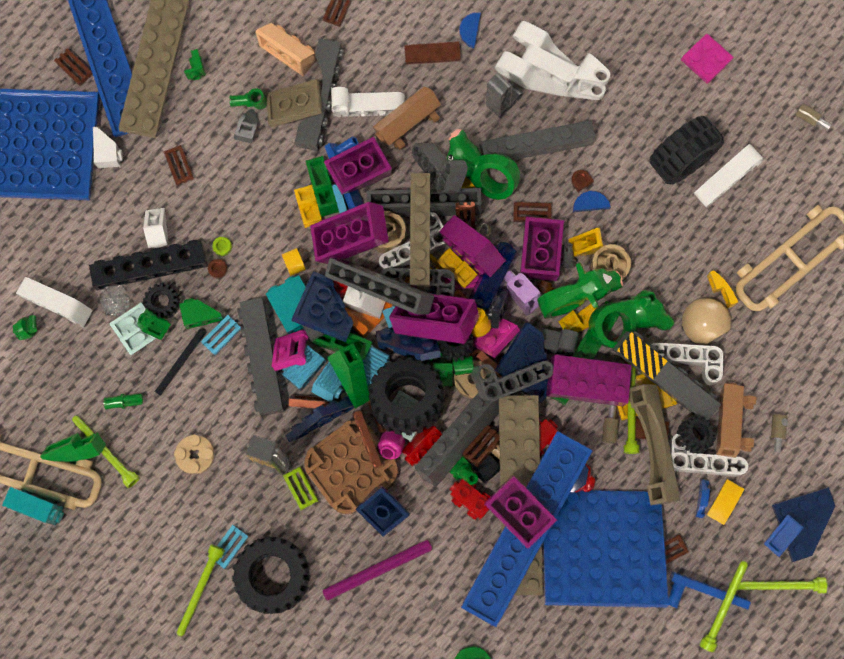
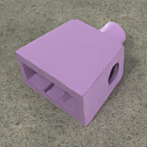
(522, 292)

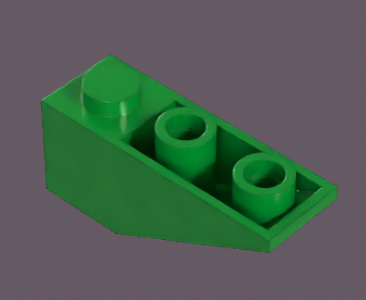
(351, 373)

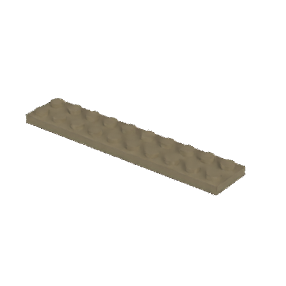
(153, 67)
(520, 458)

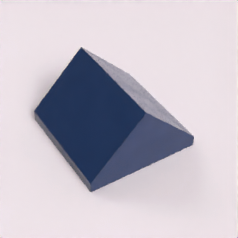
(382, 510)

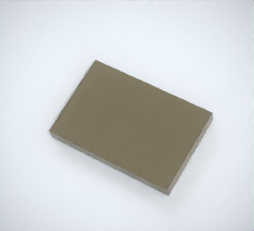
(294, 103)

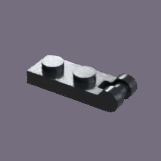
(498, 308)

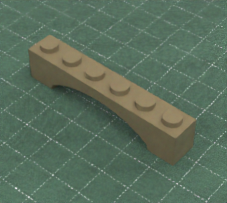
(420, 231)
(663, 483)

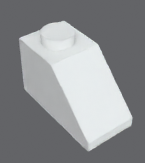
(105, 150)
(155, 228)
(363, 303)

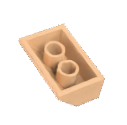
(286, 48)

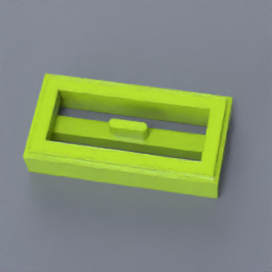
(293, 473)

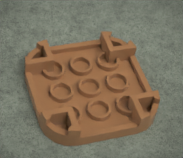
(344, 470)

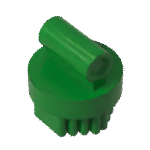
(25, 327)

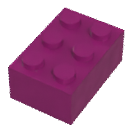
(472, 246)
(542, 248)
(520, 511)

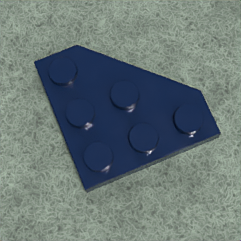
(323, 309)
(420, 347)
(524, 351)
(319, 418)
(813, 514)

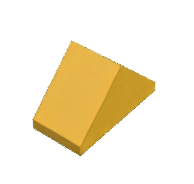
(587, 243)

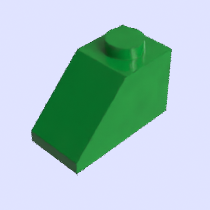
(198, 314)

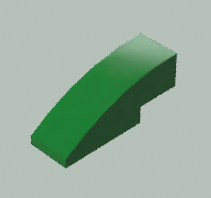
(322, 186)
(333, 344)
(74, 448)

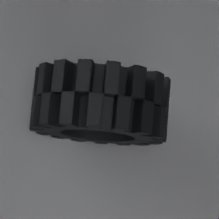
(158, 290)
(456, 352)
(704, 430)

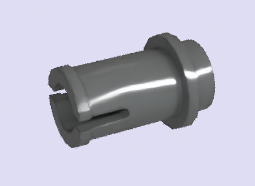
(568, 257)

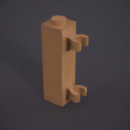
(406, 116)
(730, 421)

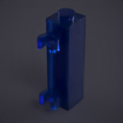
(486, 286)

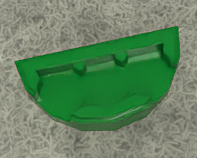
(472, 653)

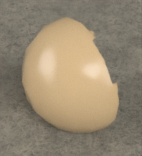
(706, 320)

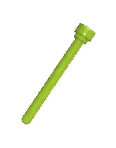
(631, 445)
(129, 478)
(214, 555)
(818, 584)
(709, 641)

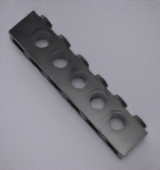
(158, 269)

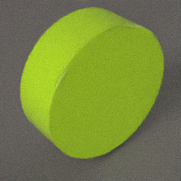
(222, 246)

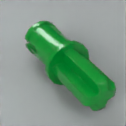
(123, 401)

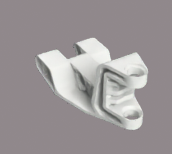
(548, 69)

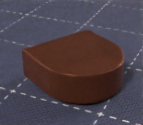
(581, 180)

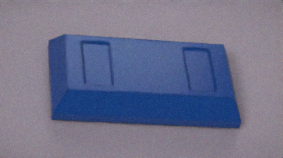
(783, 535)

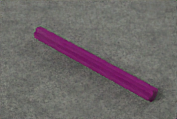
(377, 570)

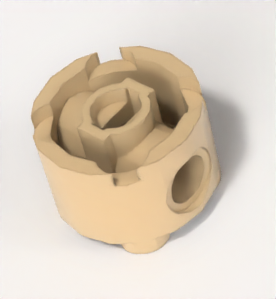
(396, 232)
(612, 258)

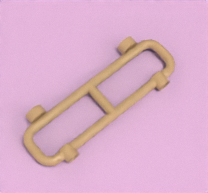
(747, 273)
(82, 467)

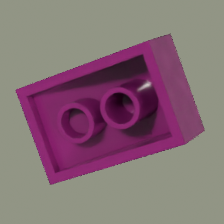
(358, 166)

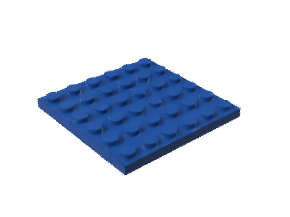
(47, 143)
(606, 552)

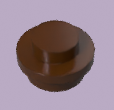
(545, 287)

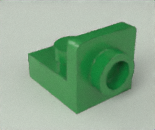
(197, 69)
(153, 324)
(445, 371)

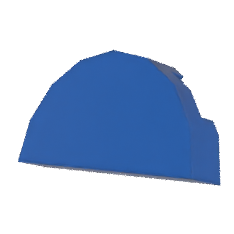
(469, 29)
(591, 201)
(703, 498)

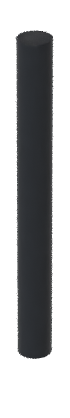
(179, 363)

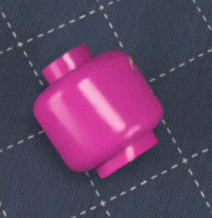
(390, 445)

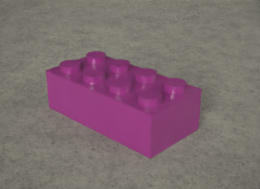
(349, 233)
(448, 320)
(589, 380)

